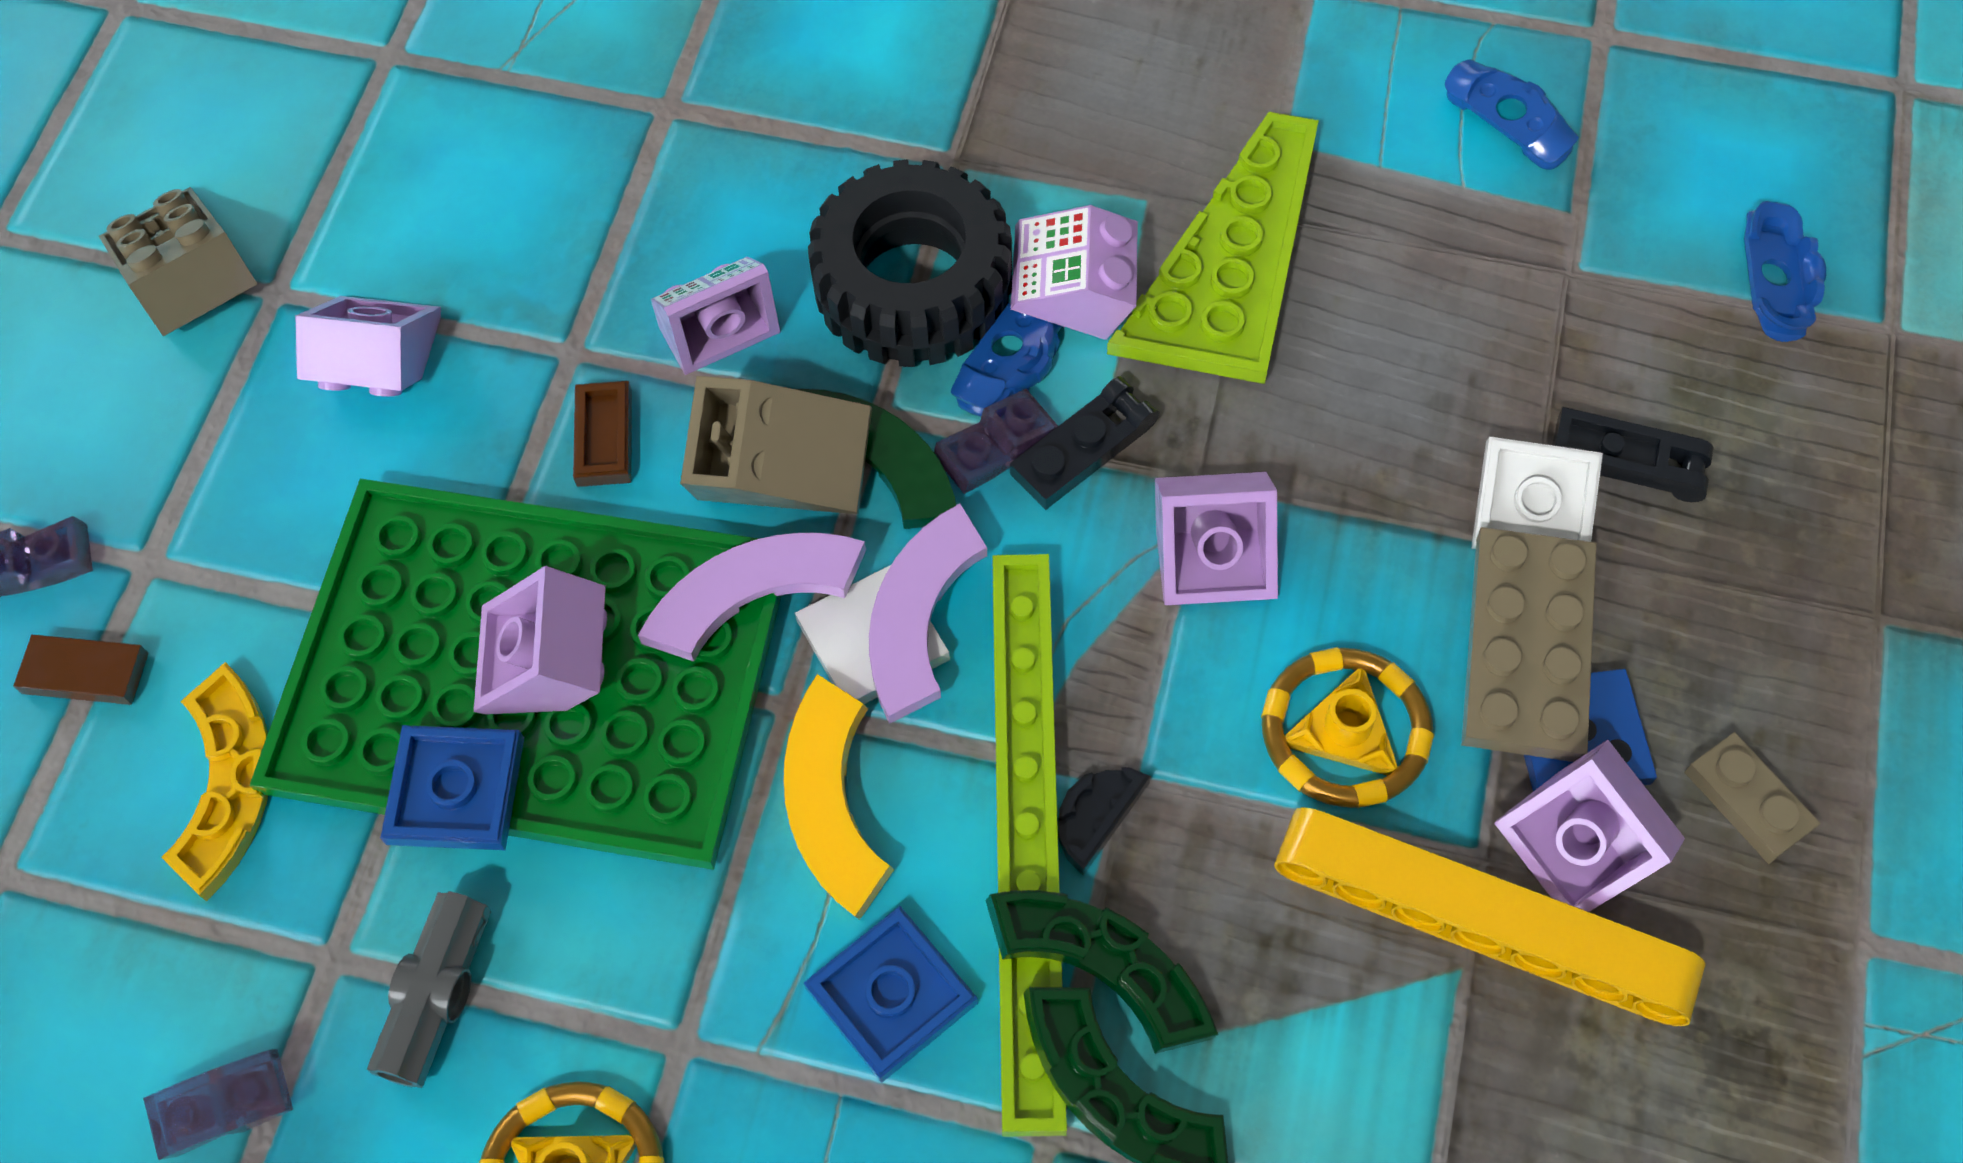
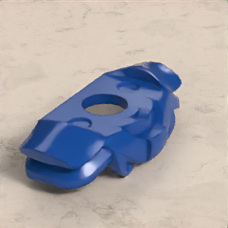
(1540, 132)
(1777, 238)
(992, 377)

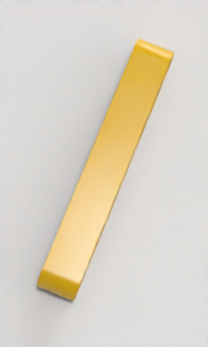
(1492, 916)

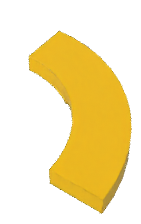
(818, 802)
(229, 808)

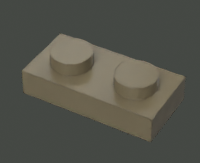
(1752, 798)

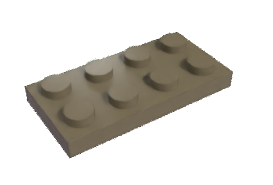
(1530, 645)

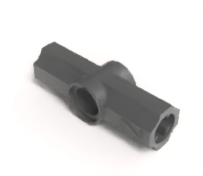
(429, 990)

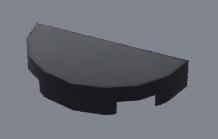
(1095, 811)

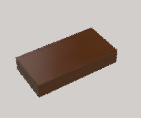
(602, 433)
(81, 669)

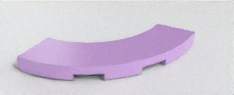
(744, 573)
(906, 605)

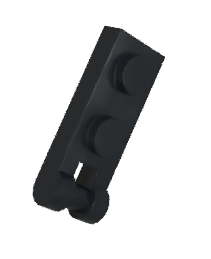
(1083, 443)
(1639, 452)

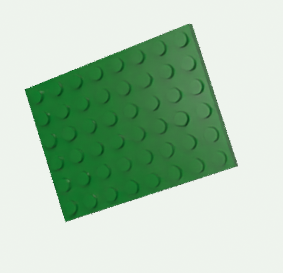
(398, 645)

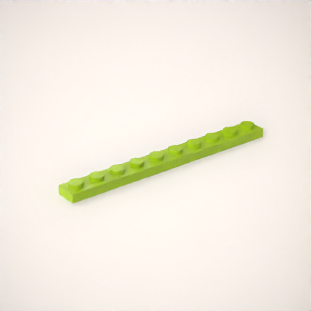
(1025, 821)

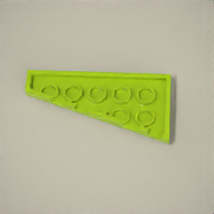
(1228, 272)

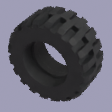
(900, 209)

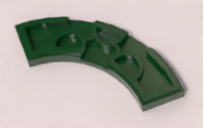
(904, 465)
(1113, 951)
(1103, 1096)

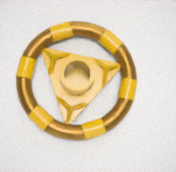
(1347, 728)
(574, 1148)

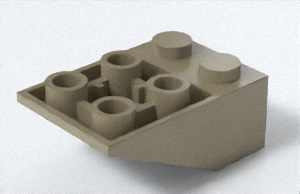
(176, 259)
(774, 446)

